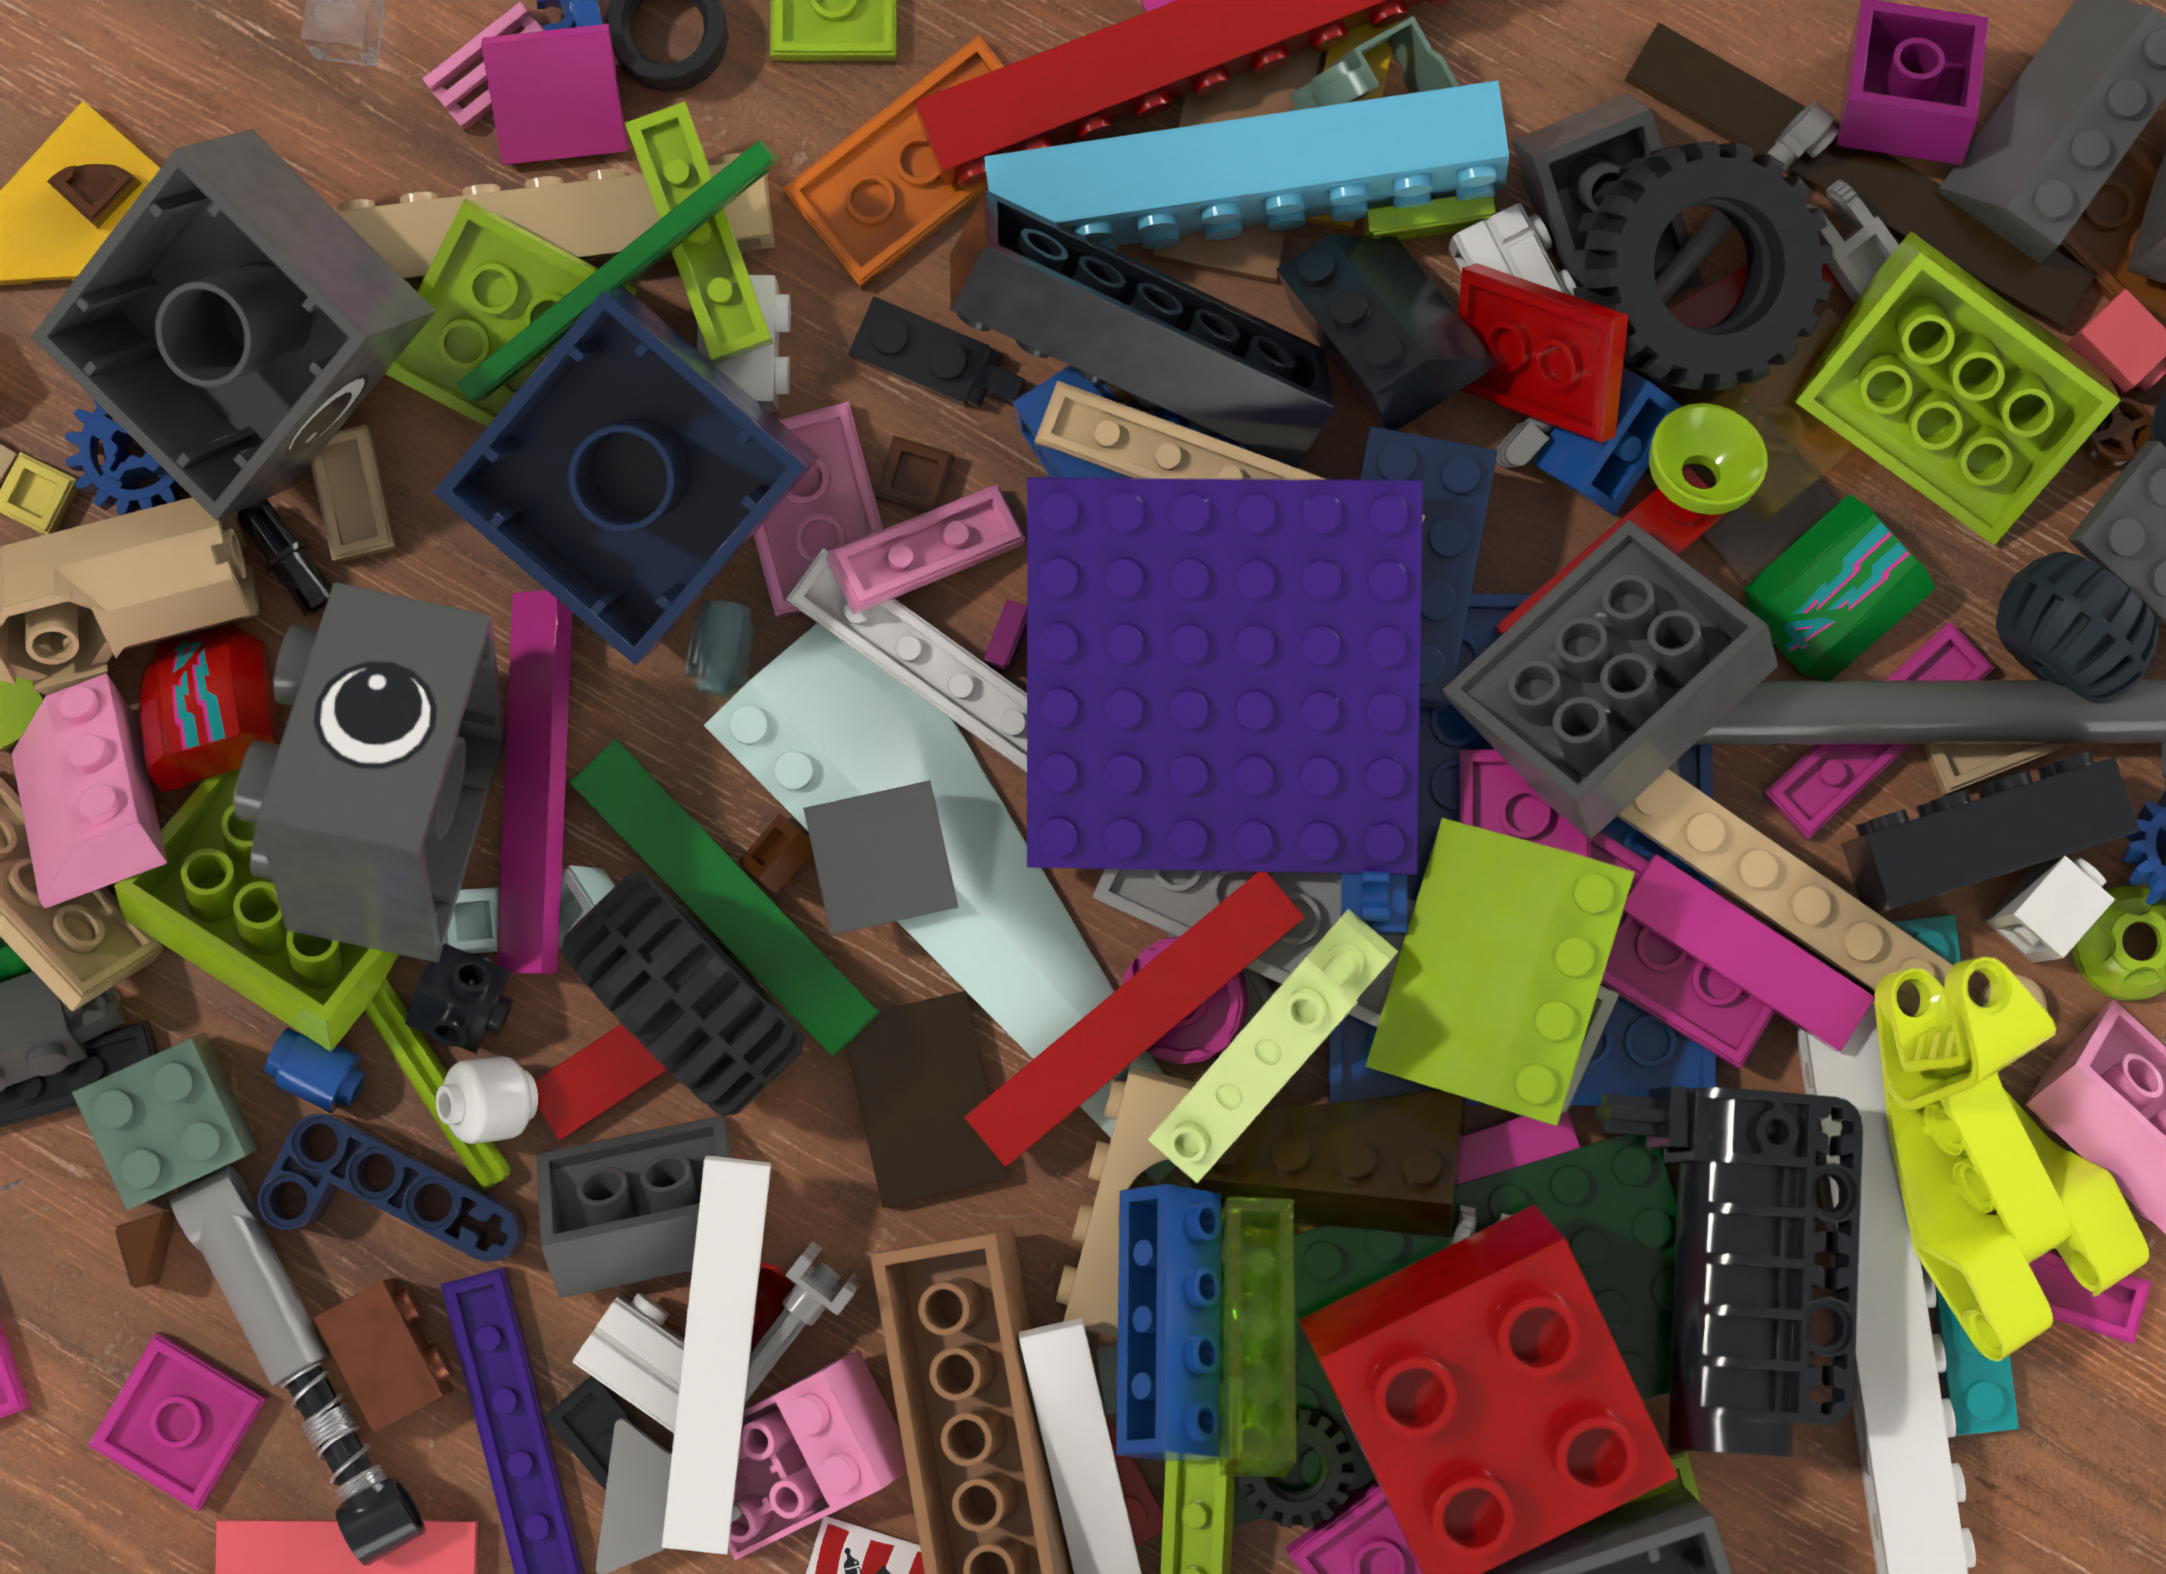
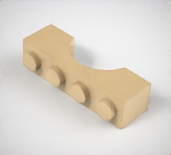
(1139, 1109)

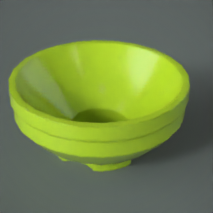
(1714, 439)
(2101, 954)

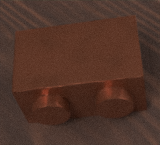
(385, 1353)

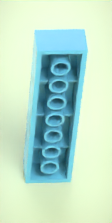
(1266, 168)

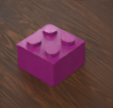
(1913, 81)

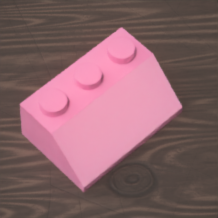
(86, 793)
(2111, 1105)

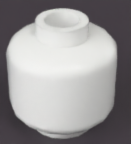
(487, 1099)

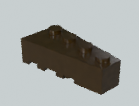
(1353, 1162)

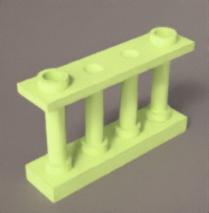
(1273, 1046)

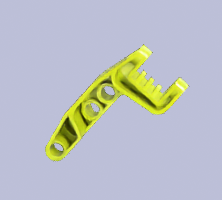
(1977, 1172)

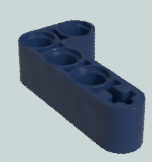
(401, 1199)

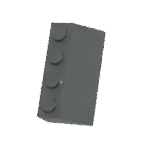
(2064, 124)

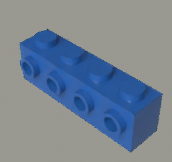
(1169, 1323)

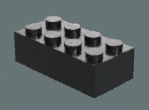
(2001, 832)

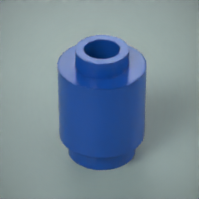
(314, 1072)

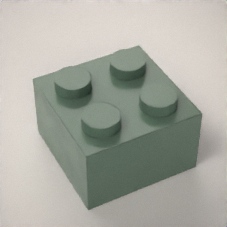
(165, 1121)

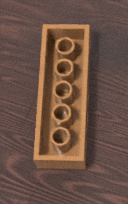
(968, 1407)

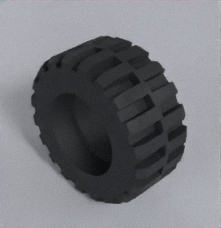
(1779, 247)
(681, 995)

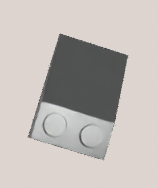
(1575, 158)

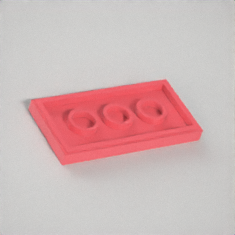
(320, 1548)

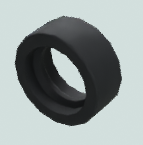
(674, 75)

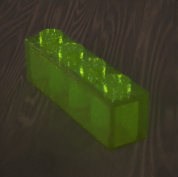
(1257, 1338)

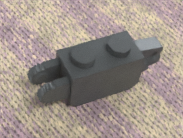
(42, 1033)

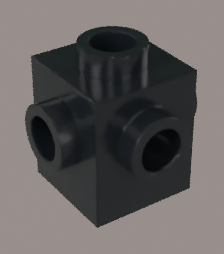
(460, 999)

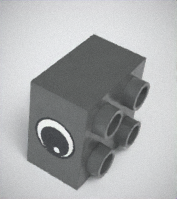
(232, 322)
(377, 771)

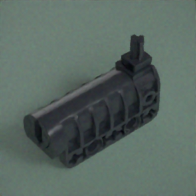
(1750, 1259)

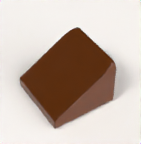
(145, 1247)

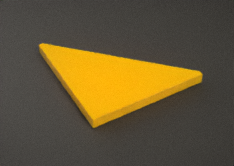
(39, 228)

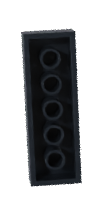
(1139, 331)

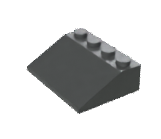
(1613, 677)

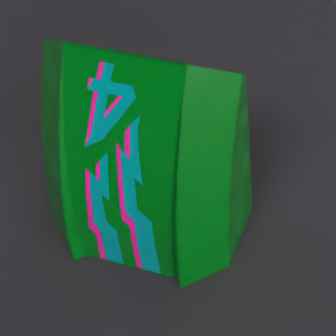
(1837, 590)

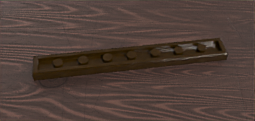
(1904, 199)

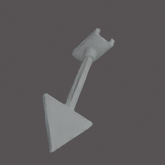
(641, 1467)

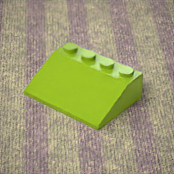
(1955, 389)
(233, 925)
(1500, 970)

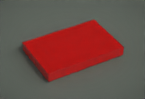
(1551, 351)

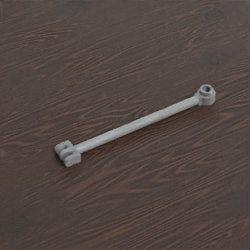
(1809, 133)

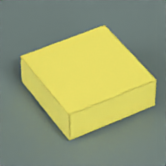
(36, 494)

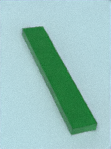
(620, 270)
(724, 898)

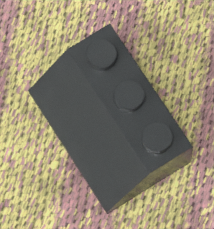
(625, 1205)

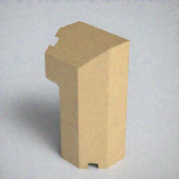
(116, 587)

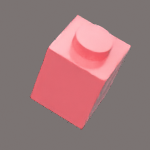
(2124, 344)

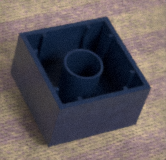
(626, 473)

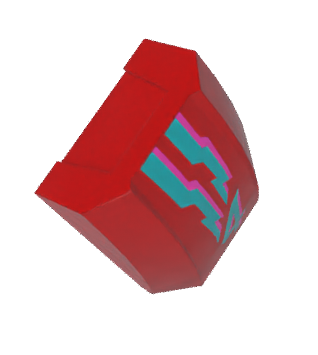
(205, 705)

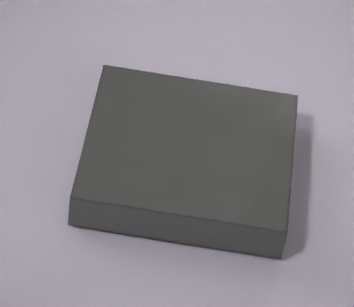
(880, 857)

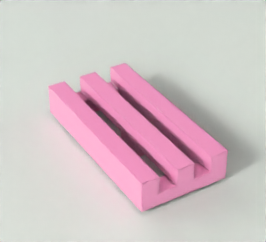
(464, 58)

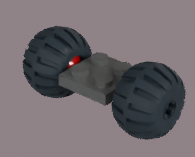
(2099, 617)

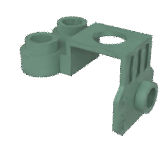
(1352, 77)

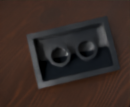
(1383, 325)

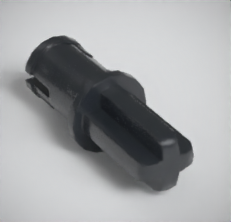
(286, 557)

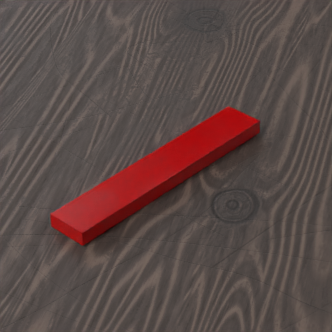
(1134, 1017)

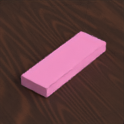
(925, 549)

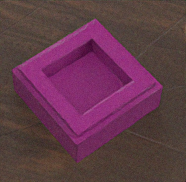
(1007, 636)

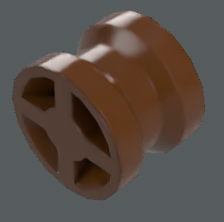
(2128, 426)

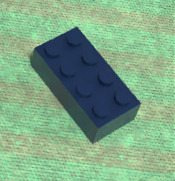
(1455, 507)

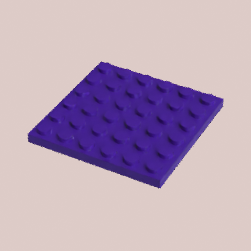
(1223, 674)

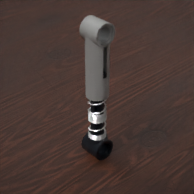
(224, 1225)

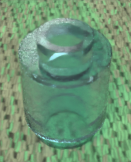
(720, 647)

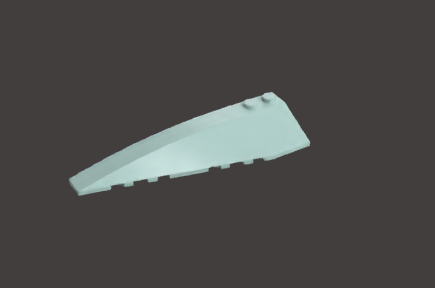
(840, 727)

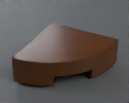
(95, 189)

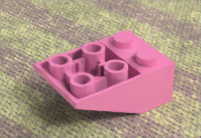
(813, 1453)

